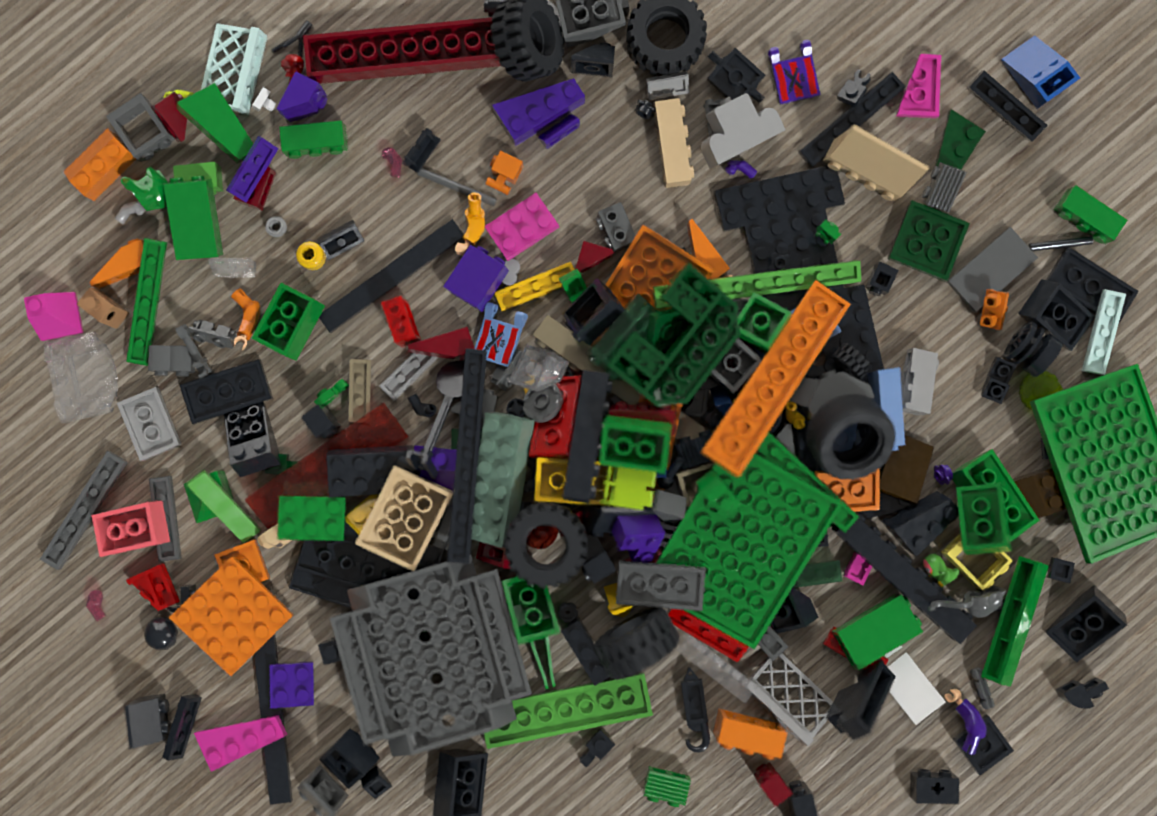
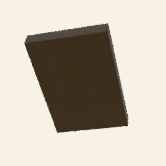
(906, 470)

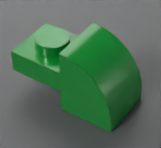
(573, 285)
(718, 493)

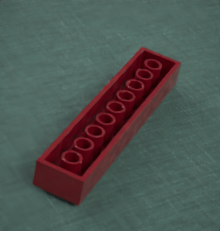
(400, 51)

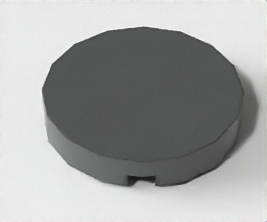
(543, 404)

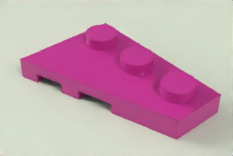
(923, 89)

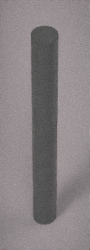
(455, 186)

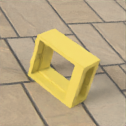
(986, 580)

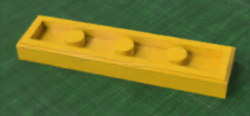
(532, 287)

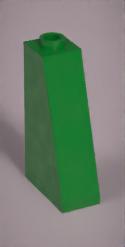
(216, 120)

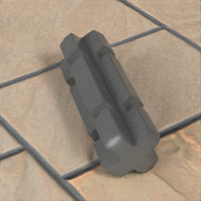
(982, 688)

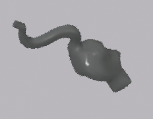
(978, 602)

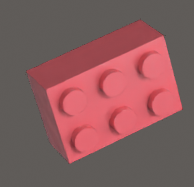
(130, 528)

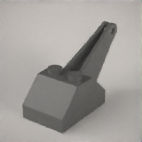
(814, 393)

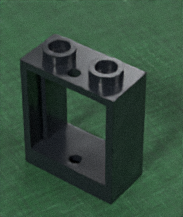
(585, 304)

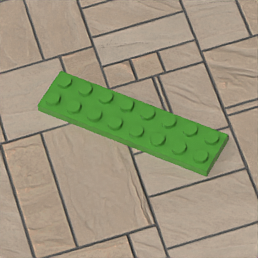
(574, 710)

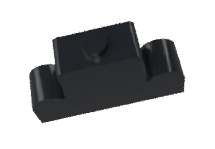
(860, 704)

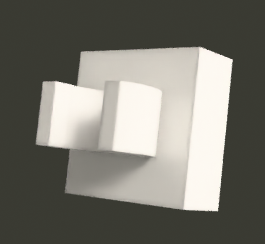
(263, 100)

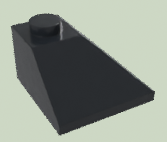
(594, 60)
(794, 613)

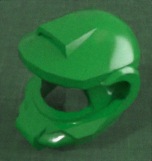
(148, 189)

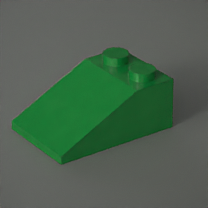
(983, 519)

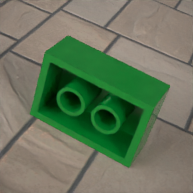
(288, 321)
(635, 444)
(311, 518)

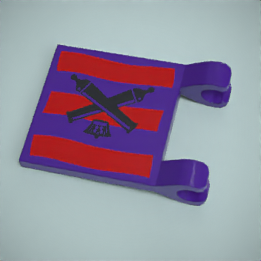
(794, 77)

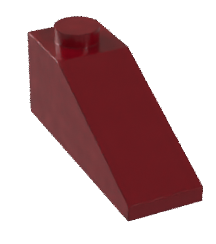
(447, 345)

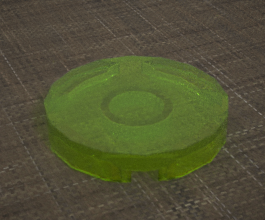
(1037, 387)

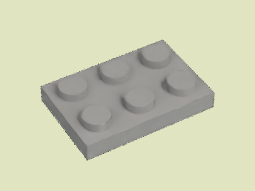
(149, 424)

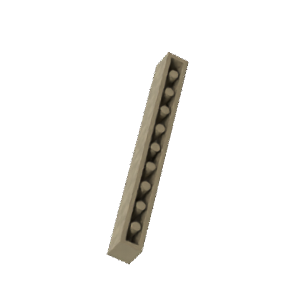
(562, 343)

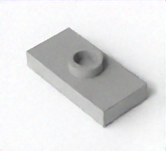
(668, 85)

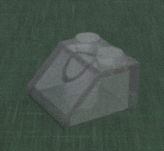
(538, 369)

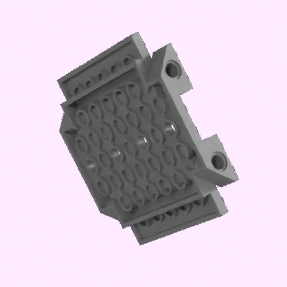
(393, 668)

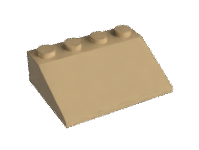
(874, 163)
(404, 517)

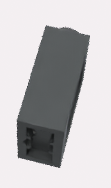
(128, 112)

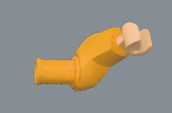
(476, 223)

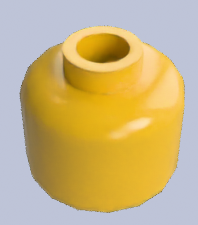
(306, 251)

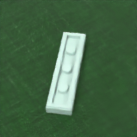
(1103, 332)

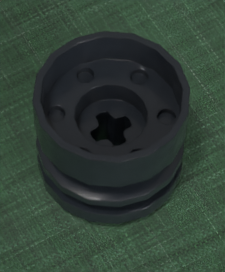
(1033, 348)

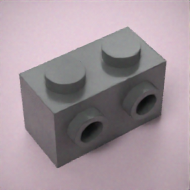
(616, 227)

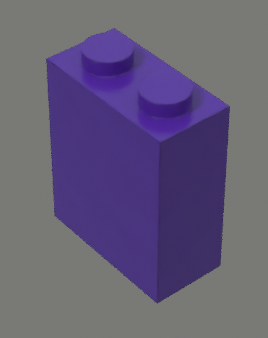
(476, 277)

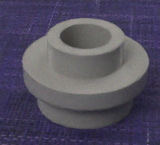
(270, 226)

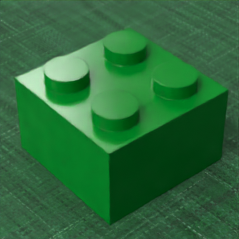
(761, 322)

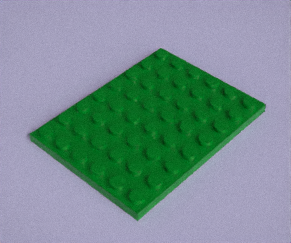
(1104, 459)
(755, 550)

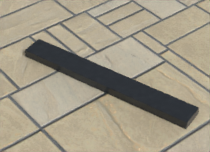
(391, 276)
(276, 752)

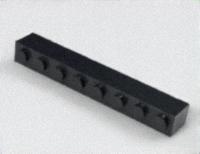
(906, 579)

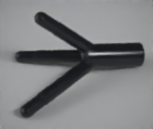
(298, 36)

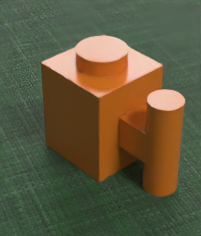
(507, 169)

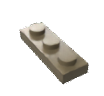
(359, 388)

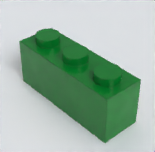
(313, 139)
(1090, 215)

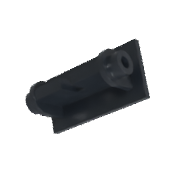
(421, 151)

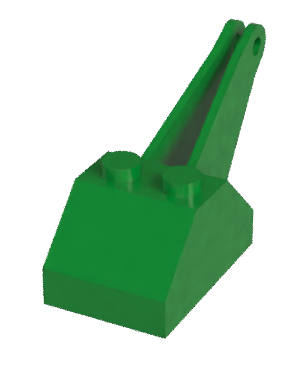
(532, 618)

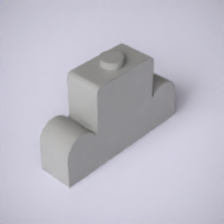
(738, 128)

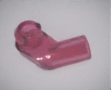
(395, 159)
(94, 603)

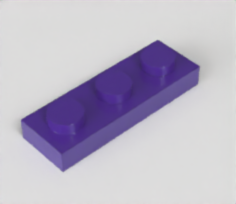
(252, 169)

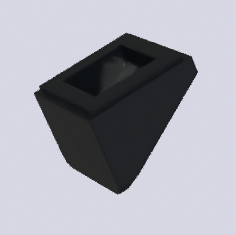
(375, 782)

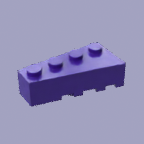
(538, 109)

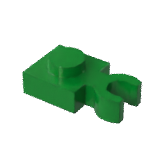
(828, 232)
(327, 396)

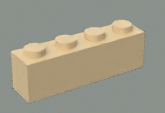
(672, 143)

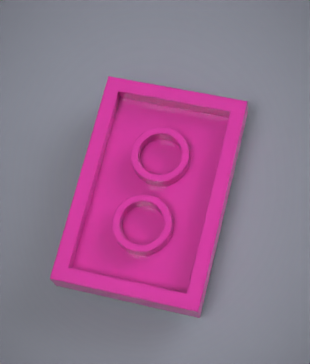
(522, 226)

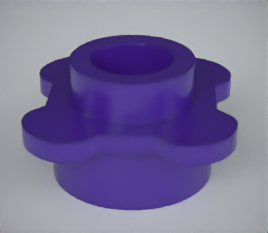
(943, 474)

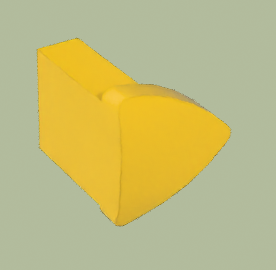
(615, 609)

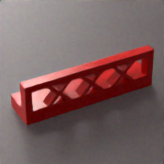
(708, 634)

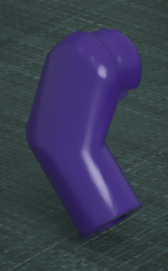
(740, 165)

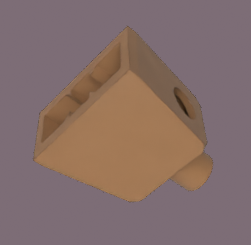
(100, 306)

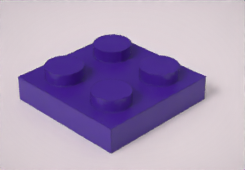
(291, 685)

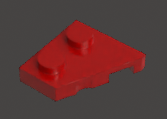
(156, 587)

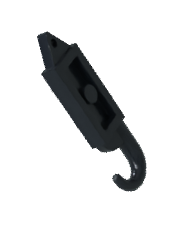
(695, 709)

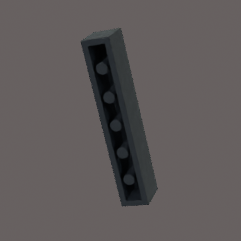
(586, 437)

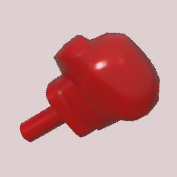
(291, 64)

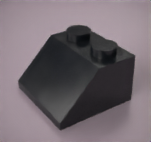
(147, 720)
(349, 758)

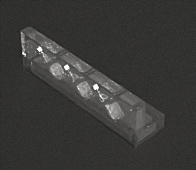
(717, 667)

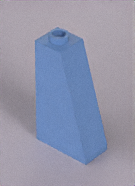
(888, 395)

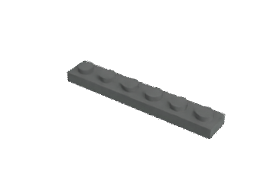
(83, 509)

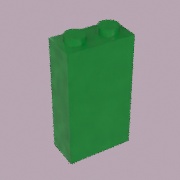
(193, 218)
(878, 631)

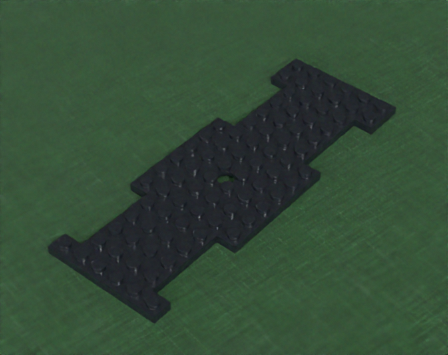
(783, 219)

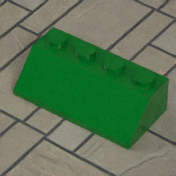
(988, 470)

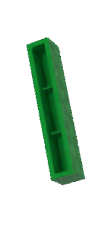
(1014, 621)

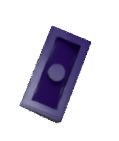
(559, 131)

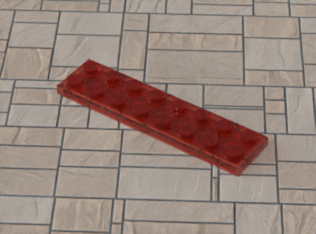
(310, 474)

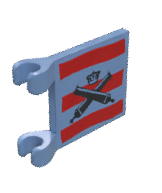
(499, 337)

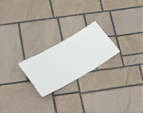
(912, 688)

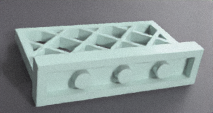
(249, 67)

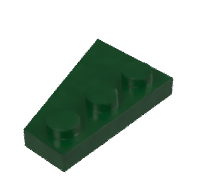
(958, 140)

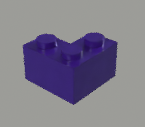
(638, 535)

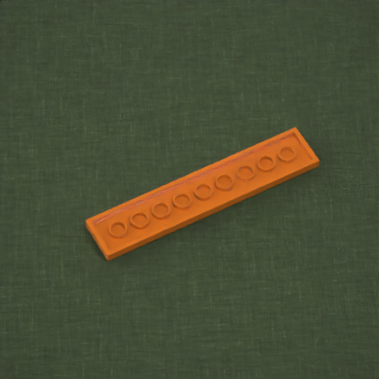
(775, 379)

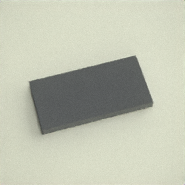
(992, 268)
(660, 585)

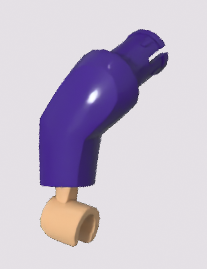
(973, 721)

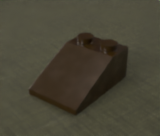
(1041, 491)

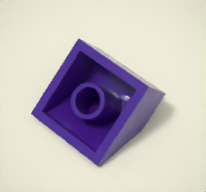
(301, 99)

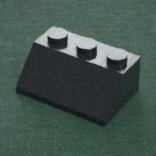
(602, 518)
(460, 783)

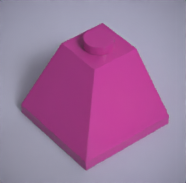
(54, 315)

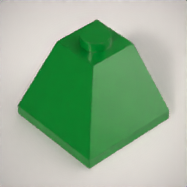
(199, 508)

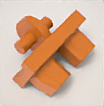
(994, 309)

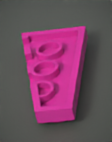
(234, 741)

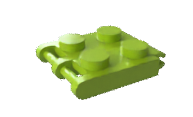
(628, 488)

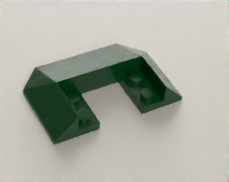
(694, 353)

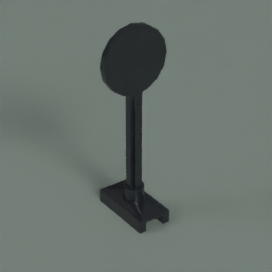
(450, 385)

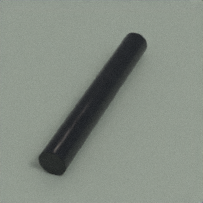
(1061, 243)

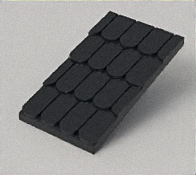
(333, 567)

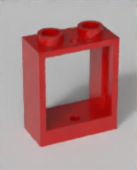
(399, 320)

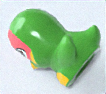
(937, 569)

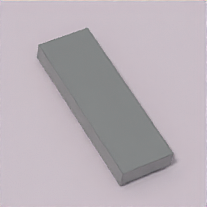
(406, 374)

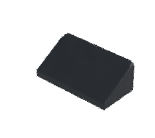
(340, 239)

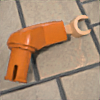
(250, 316)

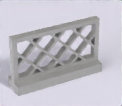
(782, 713)

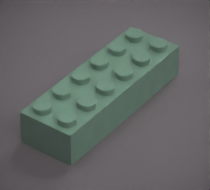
(500, 475)

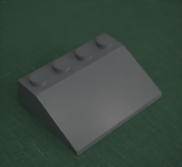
(589, 19)

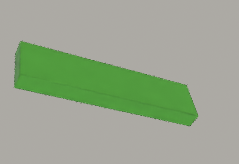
(223, 506)

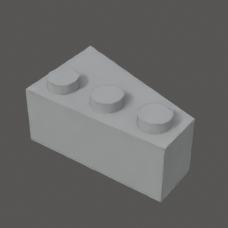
(918, 381)

